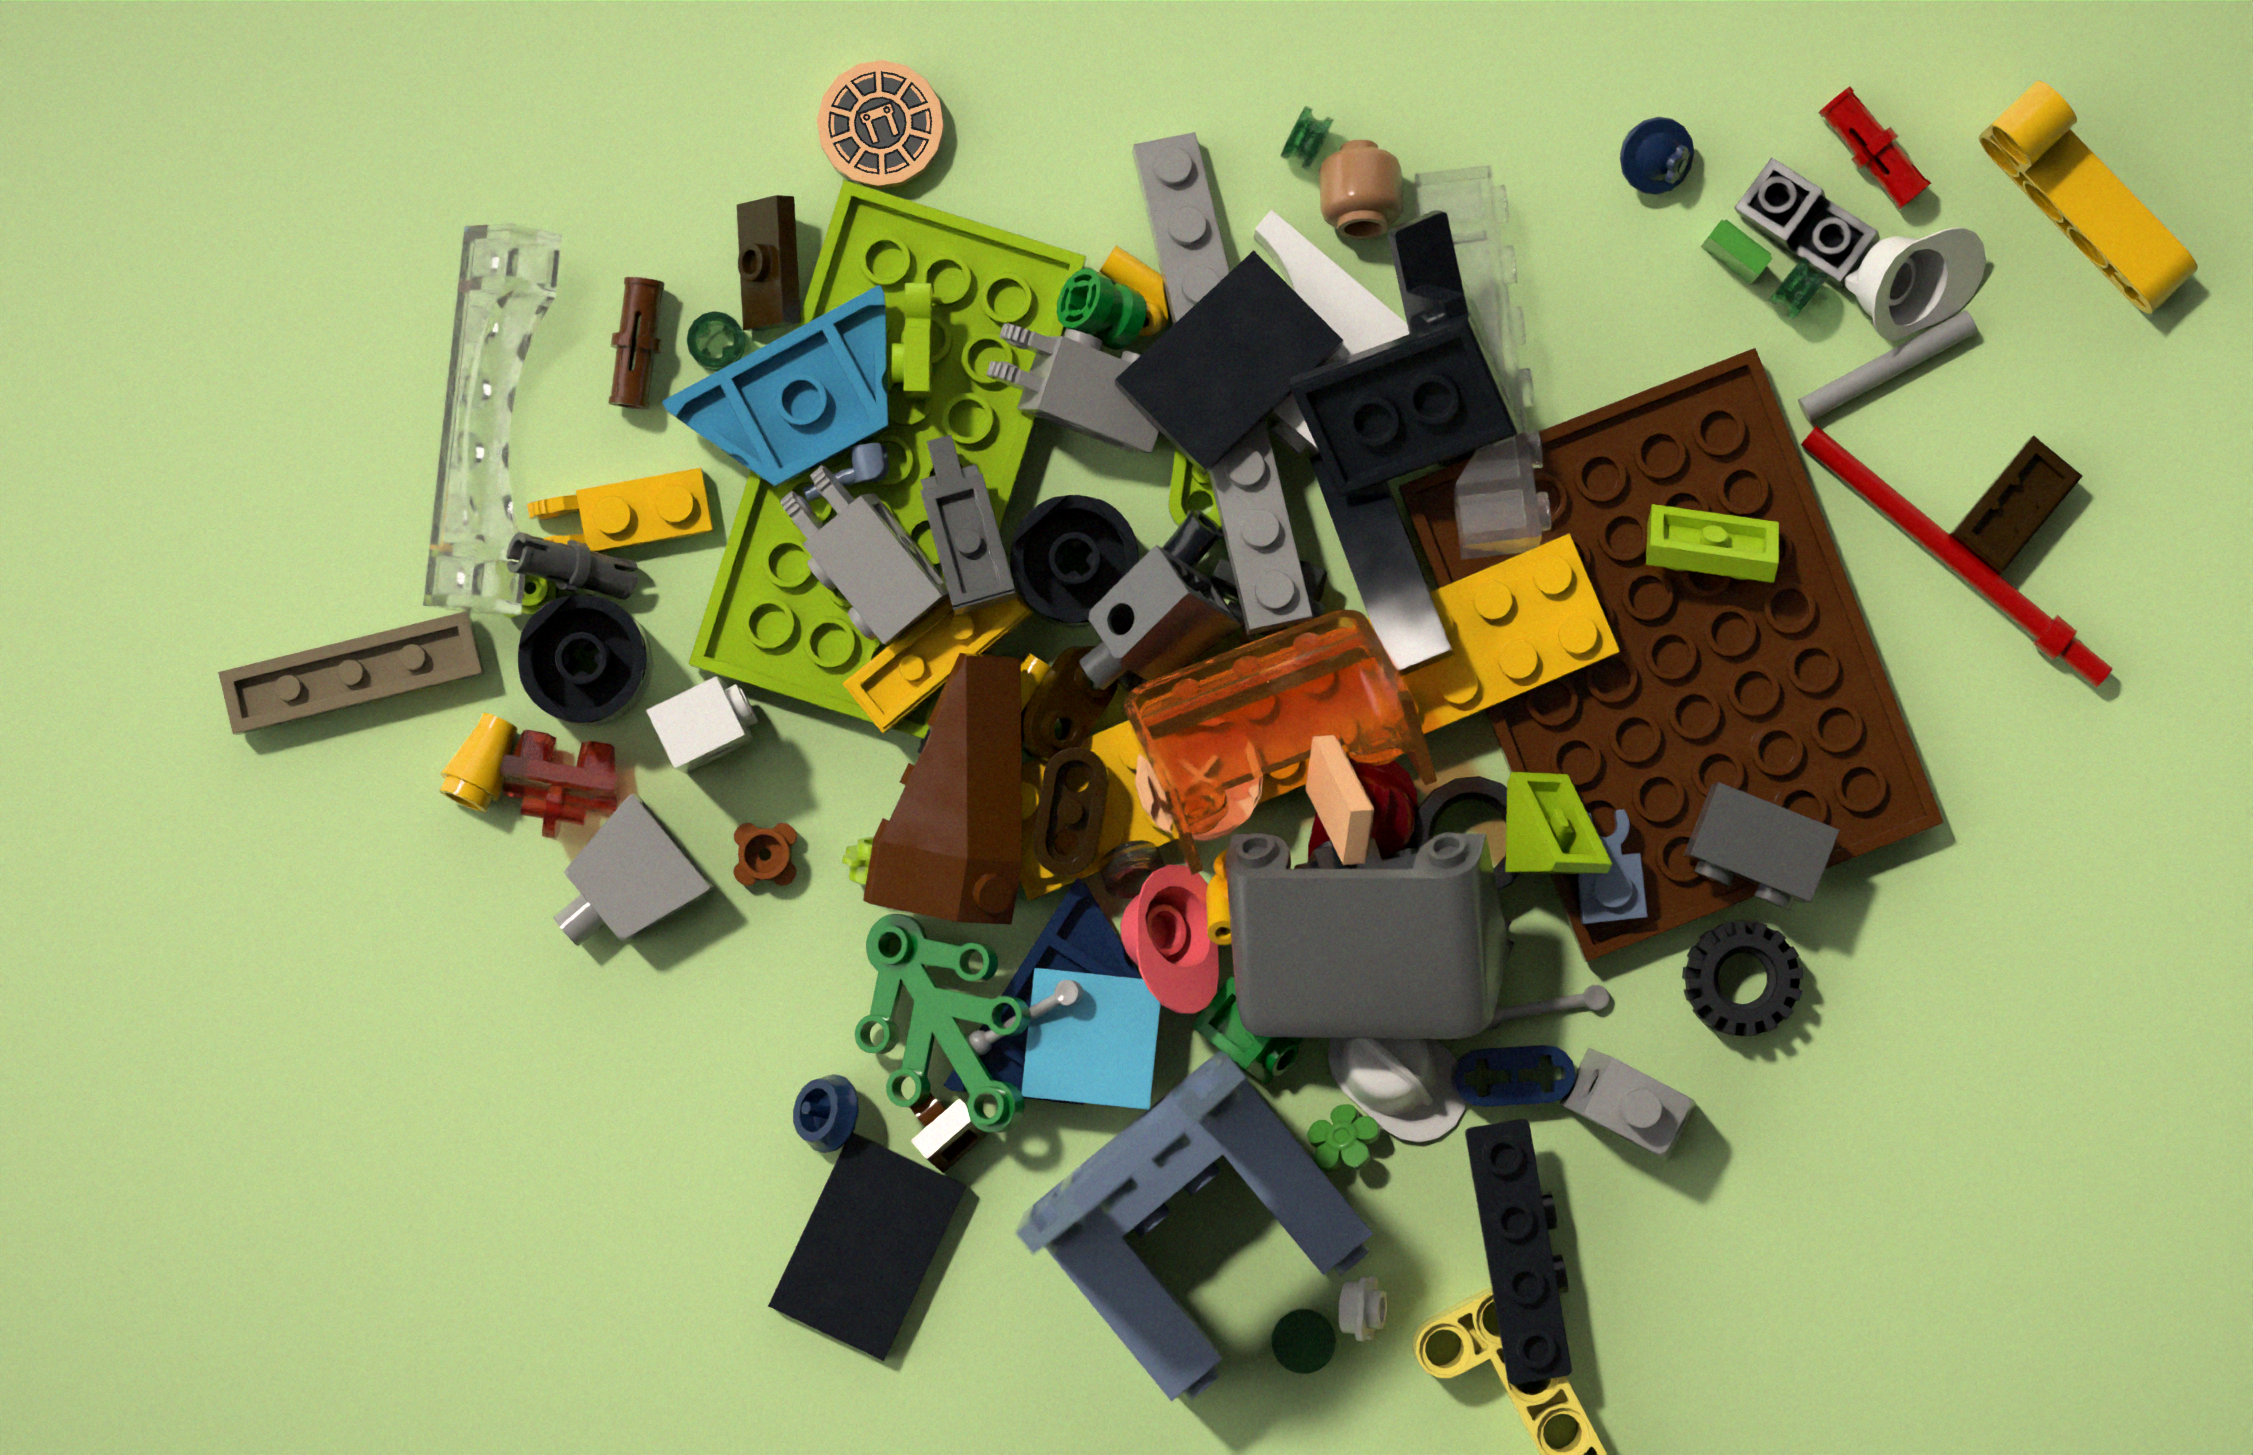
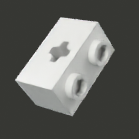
(703, 723)

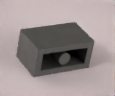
(1760, 845)

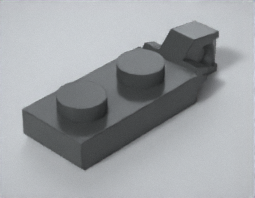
(965, 532)

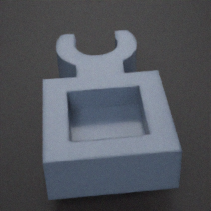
(1621, 890)

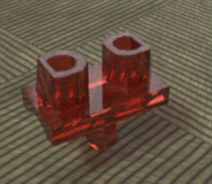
(559, 790)

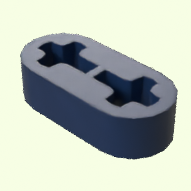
(1513, 1091)

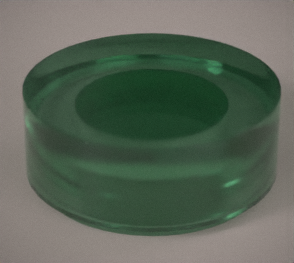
(1303, 1340)

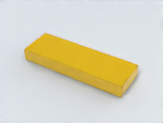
(924, 657)

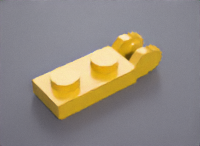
(634, 511)

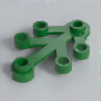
(936, 1015)

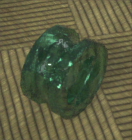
(1307, 138)
(1798, 288)
(702, 328)

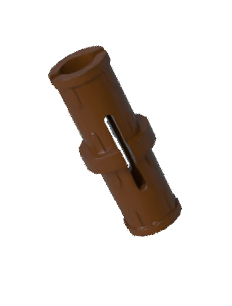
(631, 386)

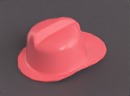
(1169, 939)

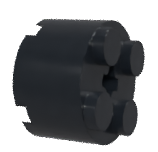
(1075, 524)
(547, 660)

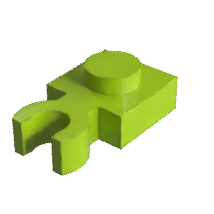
(914, 358)

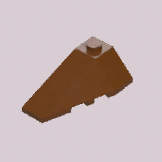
(959, 820)

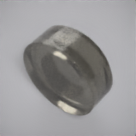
(1128, 867)

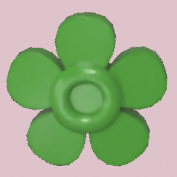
(1343, 1139)

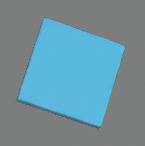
(1096, 1048)

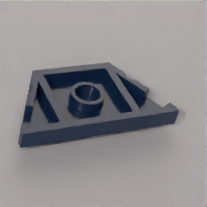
(1072, 941)

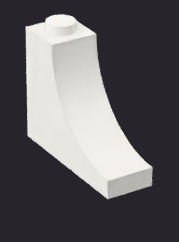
(1336, 298)

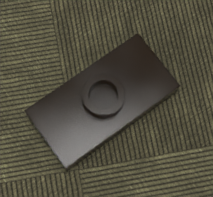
(768, 263)
(2016, 505)

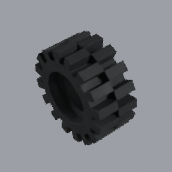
(1781, 972)

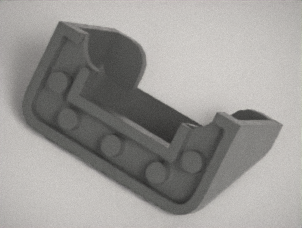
(1366, 946)

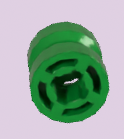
(1098, 307)

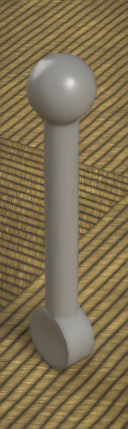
(1066, 993)
(1594, 997)

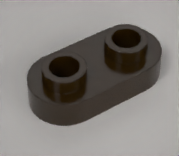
(1066, 697)
(1070, 810)

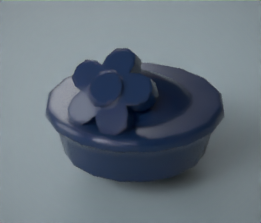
(1656, 155)
(826, 1112)

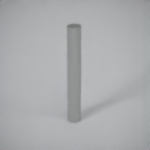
(1887, 366)

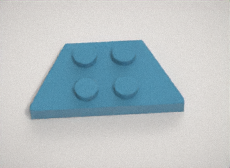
(799, 394)

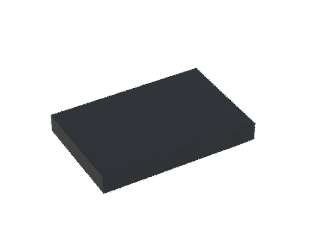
(1228, 362)
(1404, 405)
(867, 1245)

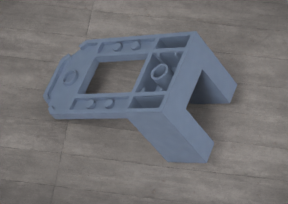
(1144, 1165)

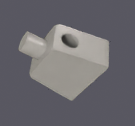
(630, 877)
(1629, 1103)

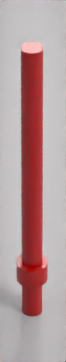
(2052, 636)

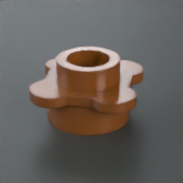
(752, 841)

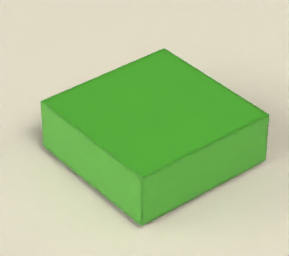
(1737, 251)

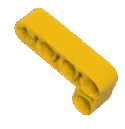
(2085, 198)

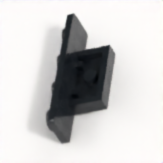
(1428, 277)
(1519, 1252)

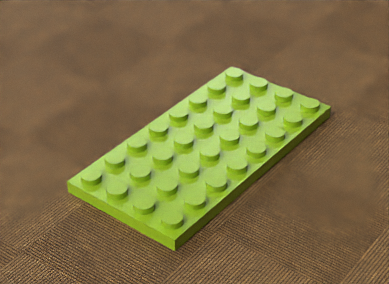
(767, 609)

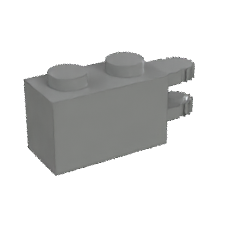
(1076, 387)
(867, 560)

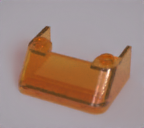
(1259, 714)

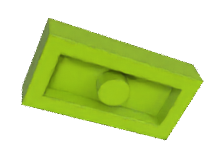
(1712, 543)

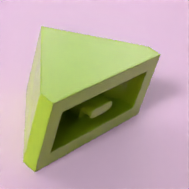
(1550, 828)

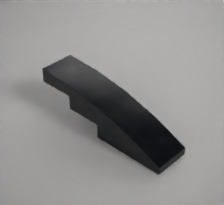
(1386, 573)

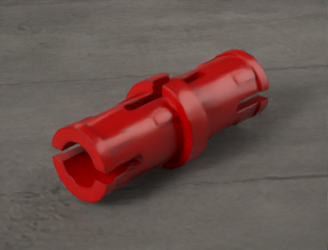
(1874, 147)

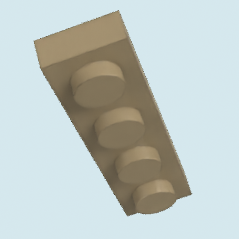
(351, 673)

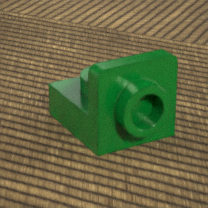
(1257, 1054)

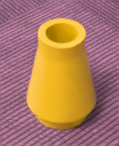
(474, 771)

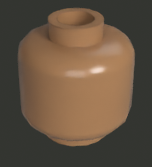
(1361, 190)

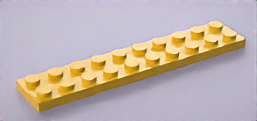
(1508, 635)

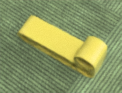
(1477, 1346)

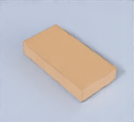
(1339, 800)

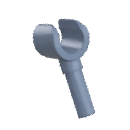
(869, 466)

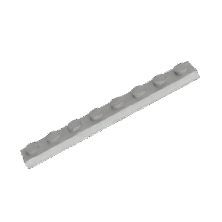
(1247, 477)

